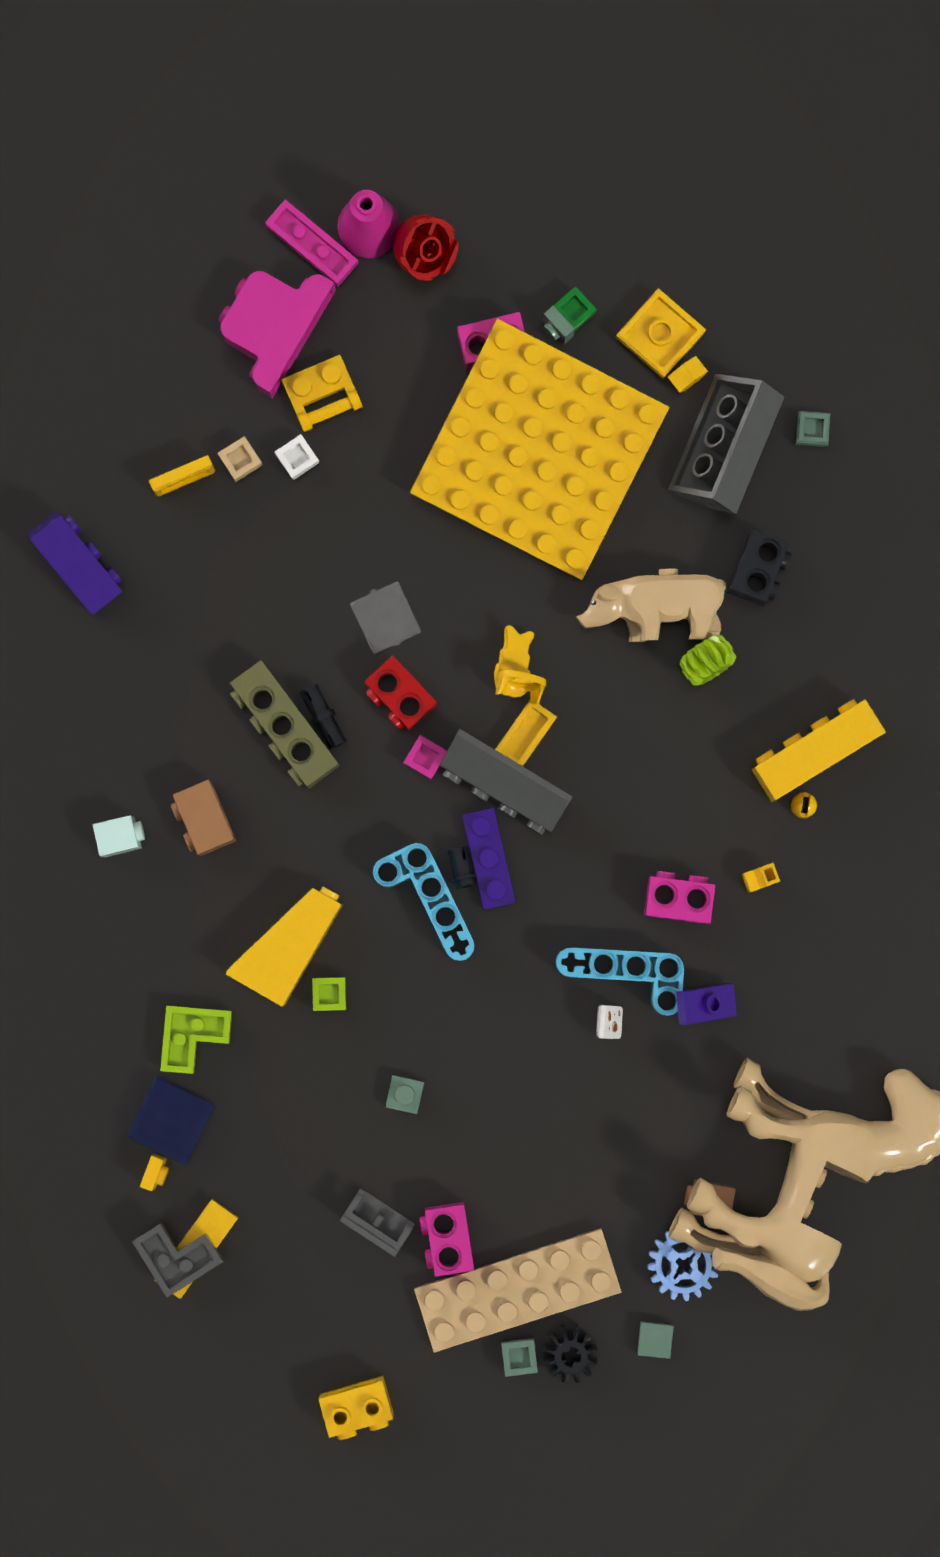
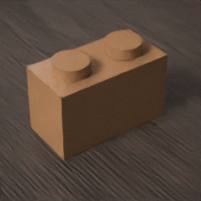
(203, 818)

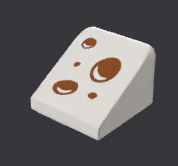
(609, 1022)

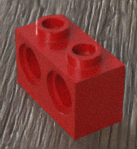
(406, 689)

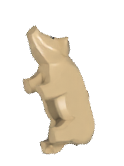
(658, 599)

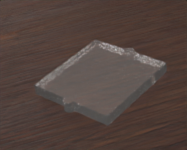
(385, 617)

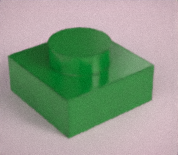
(575, 308)

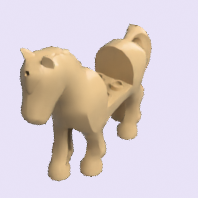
(778, 1249)

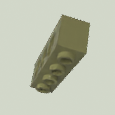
(260, 680)

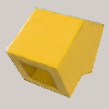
(687, 374)
(760, 877)

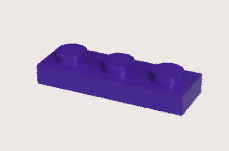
(488, 858)

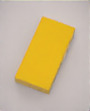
(182, 476)
(526, 733)

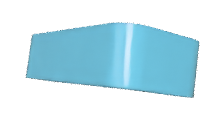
(431, 904)
(619, 971)

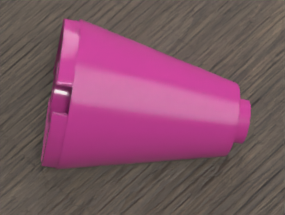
(368, 224)

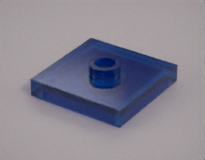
(171, 1120)

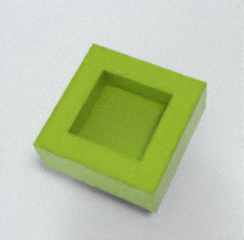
(329, 994)

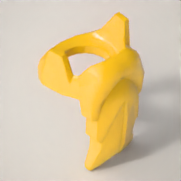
(512, 671)

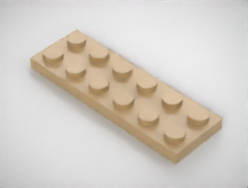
(517, 1290)

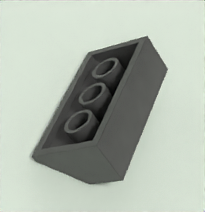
(726, 442)
(505, 782)

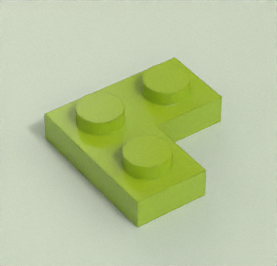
(187, 1026)

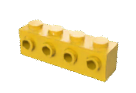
(818, 750)

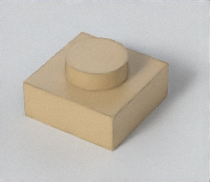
(240, 459)

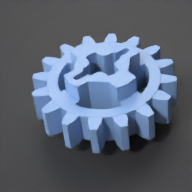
(673, 1277)

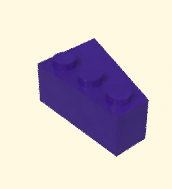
(76, 561)

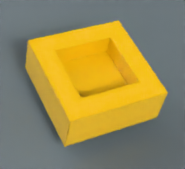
(155, 1173)

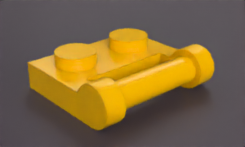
(318, 383)

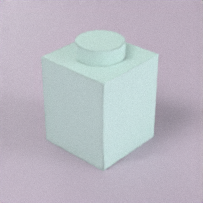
(118, 836)

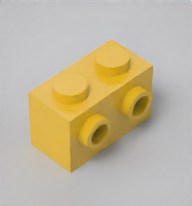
(356, 1408)

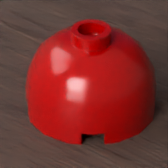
(425, 246)

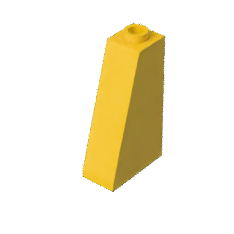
(286, 949)

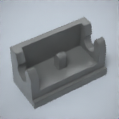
(377, 1222)

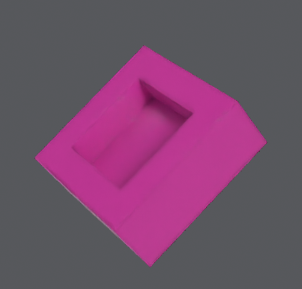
(425, 757)

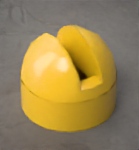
(797, 803)

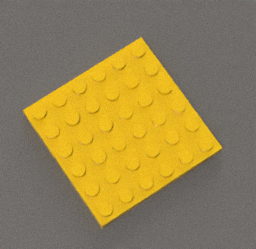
(539, 449)

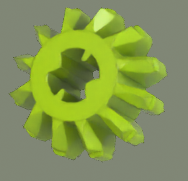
(707, 660)

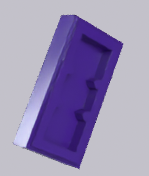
(706, 1003)

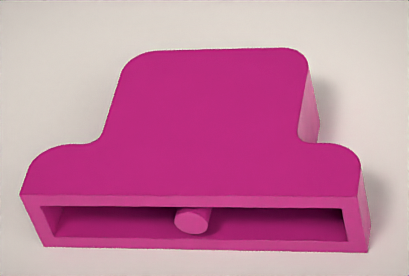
(273, 323)

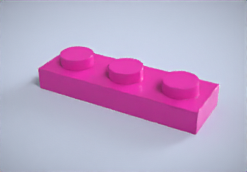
(311, 243)

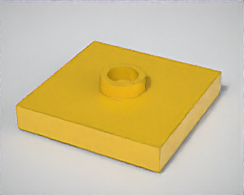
(660, 333)

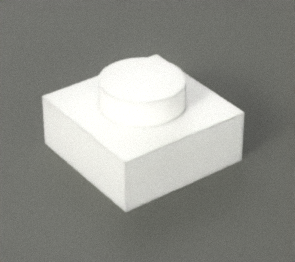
(297, 457)

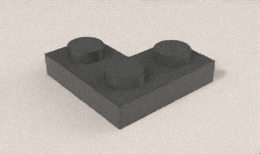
(176, 1267)

